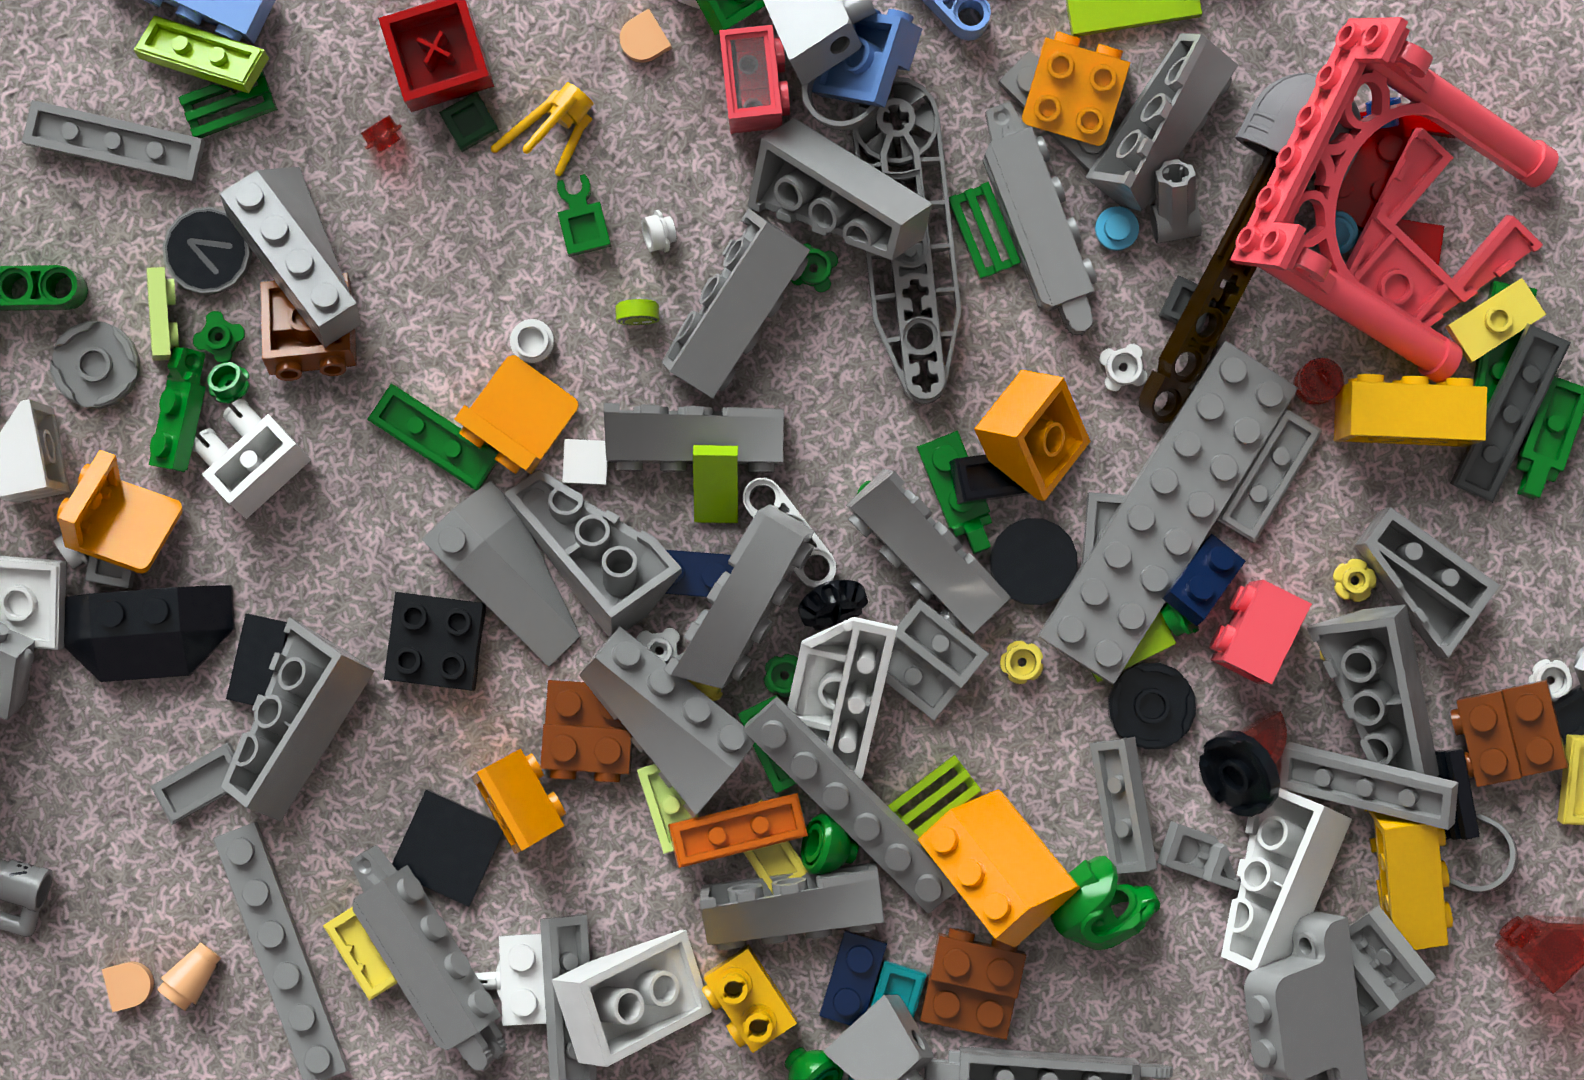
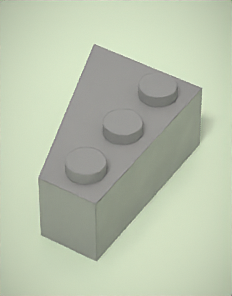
(1436, 584)

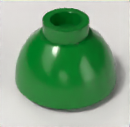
(826, 846)
(811, 1066)

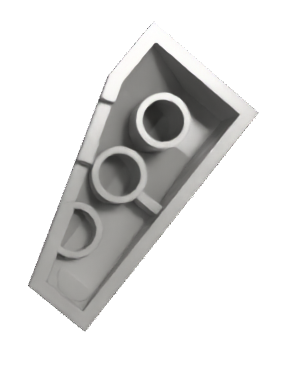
(602, 560)
(502, 565)

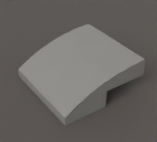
(931, 659)
(1384, 965)

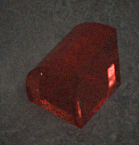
(1270, 733)

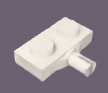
(519, 980)

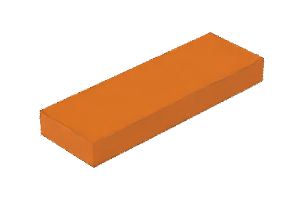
(737, 830)

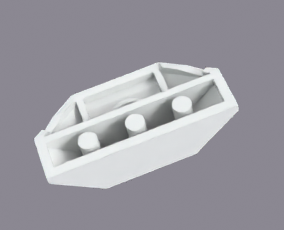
(842, 684)

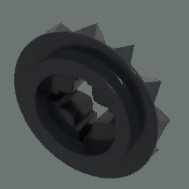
(832, 603)

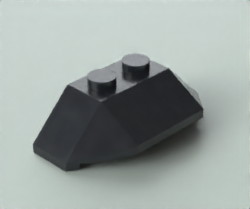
(147, 630)

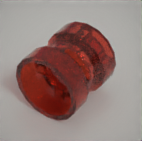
(1312, 385)

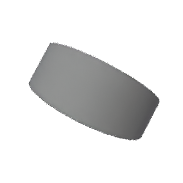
(835, 125)
(1509, 872)

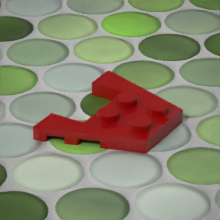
(1372, 171)

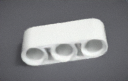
(786, 506)

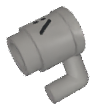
(25, 887)

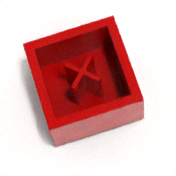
(436, 53)

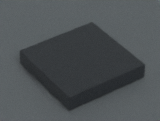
(449, 847)

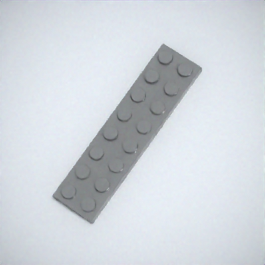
(1167, 512)

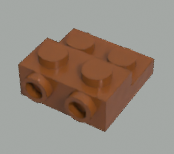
(291, 345)
(1510, 733)
(582, 735)
(972, 984)

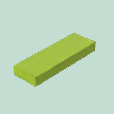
(1103, 16)
(201, 54)

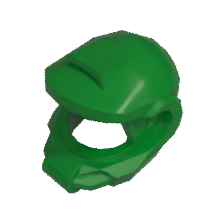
(1088, 913)

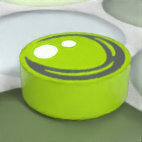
(637, 312)

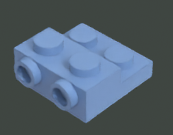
(869, 73)

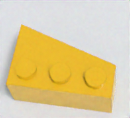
(1412, 879)

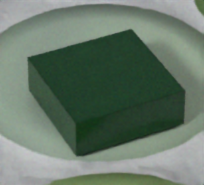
(469, 121)

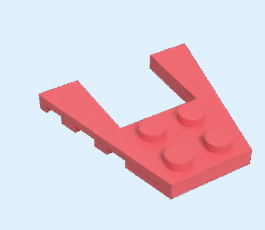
(1400, 269)

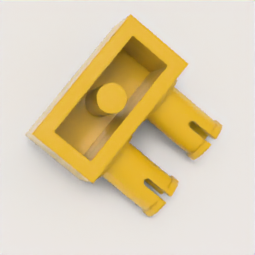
(748, 999)

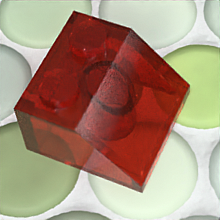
(1544, 948)

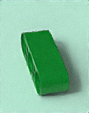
(41, 288)

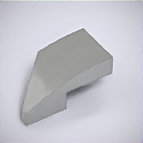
(1198, 855)

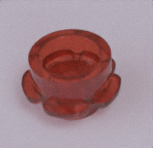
(381, 134)

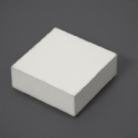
(585, 462)

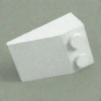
(631, 998)

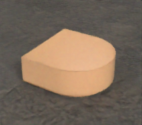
(643, 38)
(128, 984)

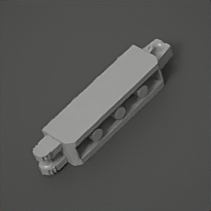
(1037, 220)
(426, 960)
(1007, 1064)

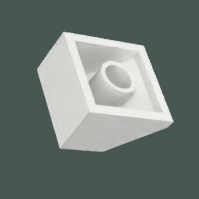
(31, 455)

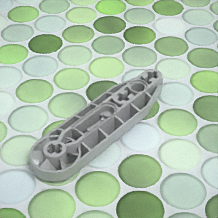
(914, 264)

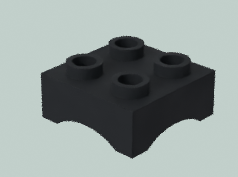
(435, 641)

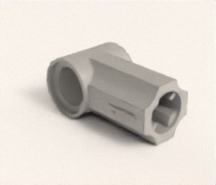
(1175, 207)

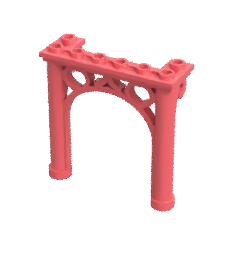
(1377, 55)

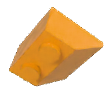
(1034, 432)
(519, 800)

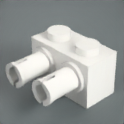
(253, 465)

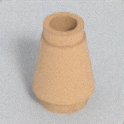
(189, 977)

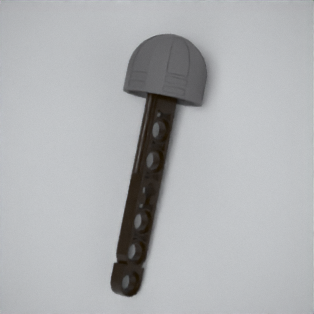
(1265, 133)

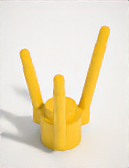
(565, 107)

